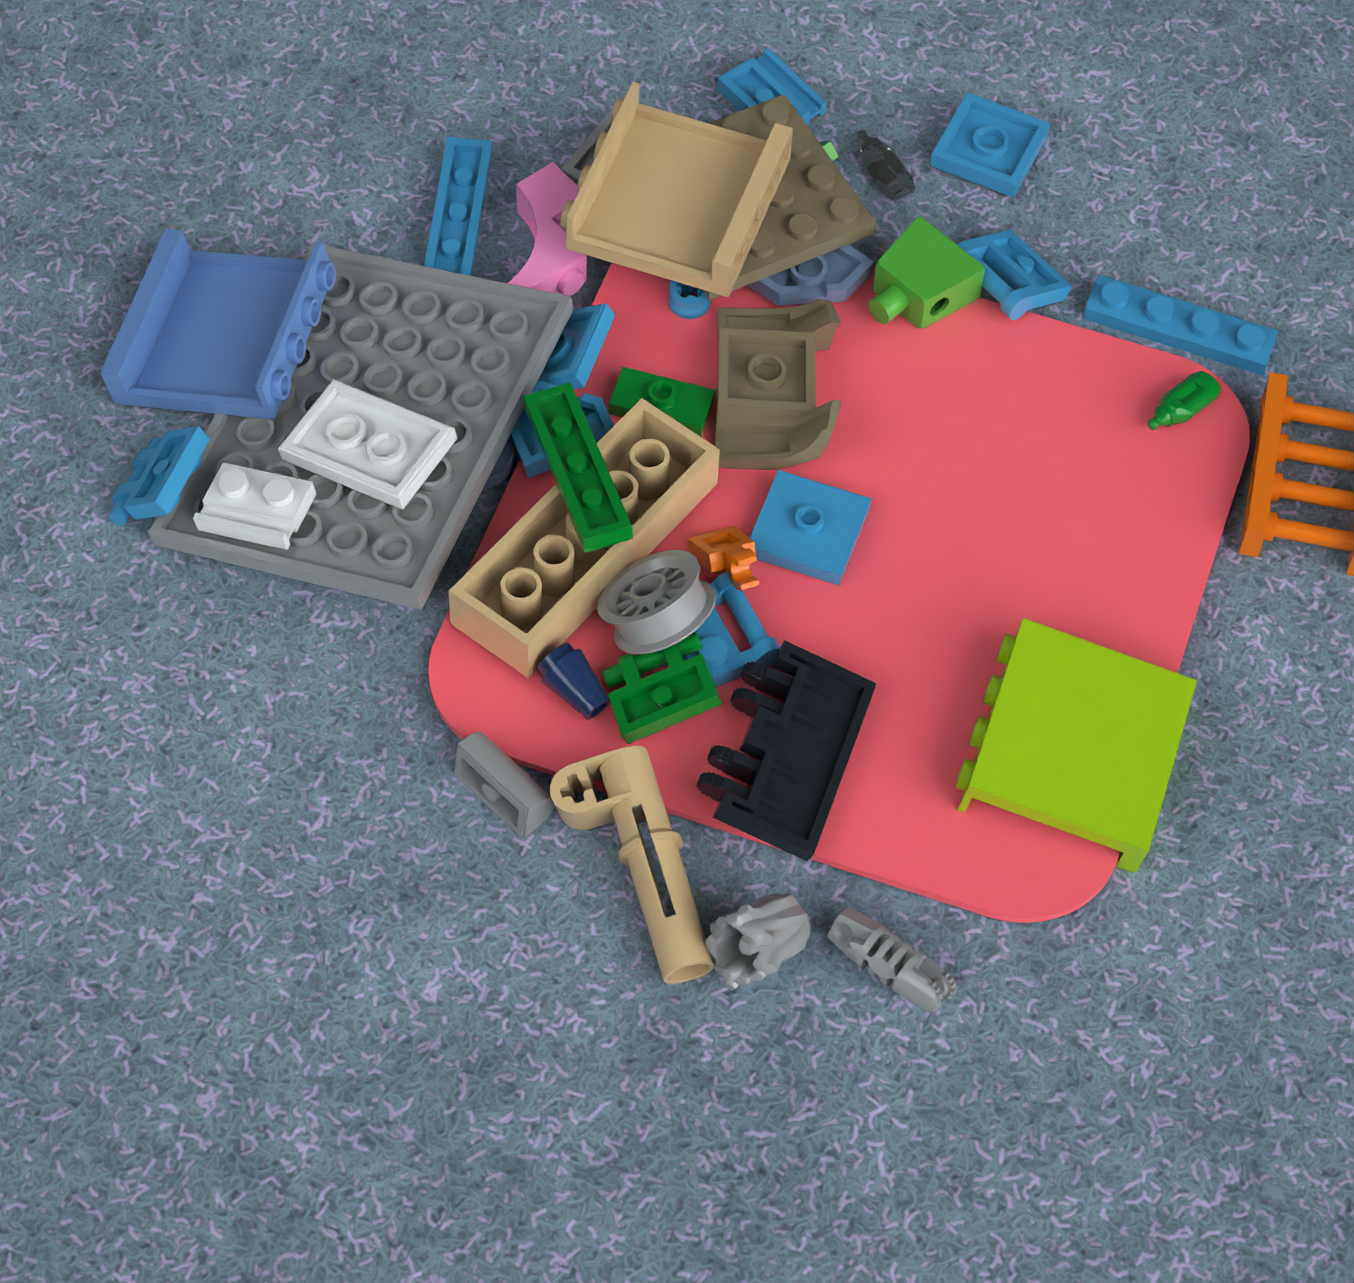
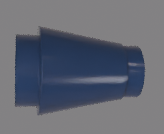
(573, 680)

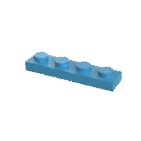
(459, 205)
(1180, 324)

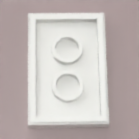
(368, 444)

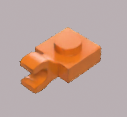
(726, 552)

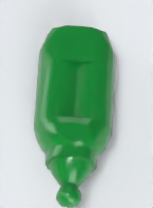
(1185, 400)

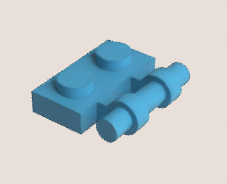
(159, 475)

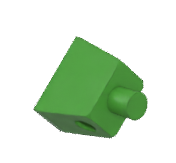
(924, 277)

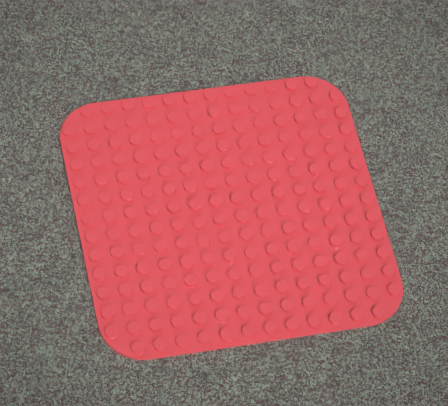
(1000, 490)

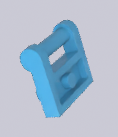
(1020, 268)
(718, 646)

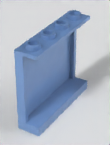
(216, 330)

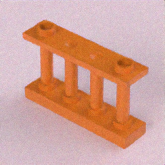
(1269, 486)

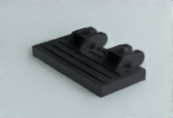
(799, 746)

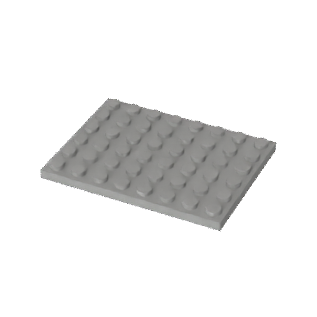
(420, 340)

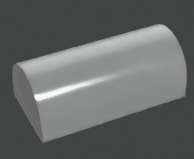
(502, 784)

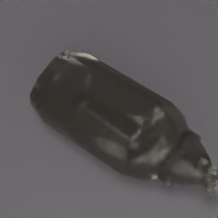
(885, 167)

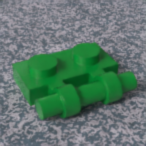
(665, 696)

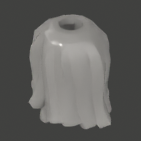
(757, 938)

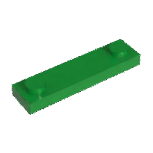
(578, 467)

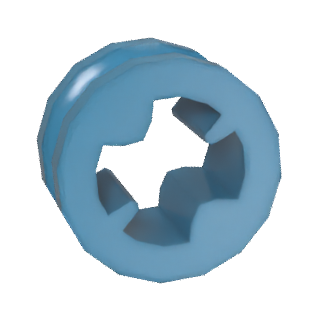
(688, 307)

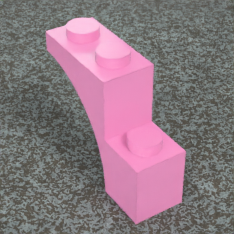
(541, 205)

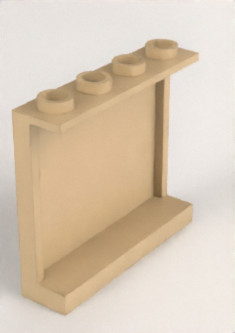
(675, 195)

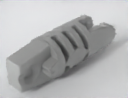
(893, 961)

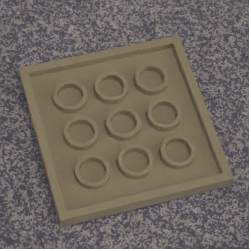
(812, 205)

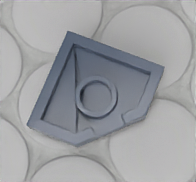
(826, 277)

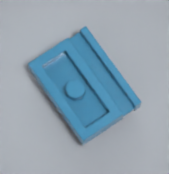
(766, 79)

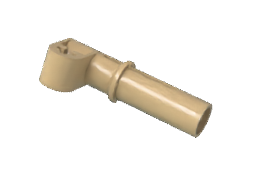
(634, 800)

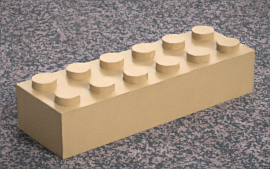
(537, 577)

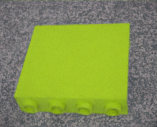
(1078, 739)

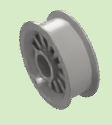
(656, 602)

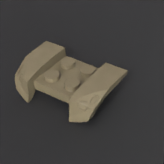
(769, 385)

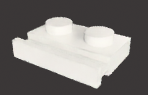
(255, 505)

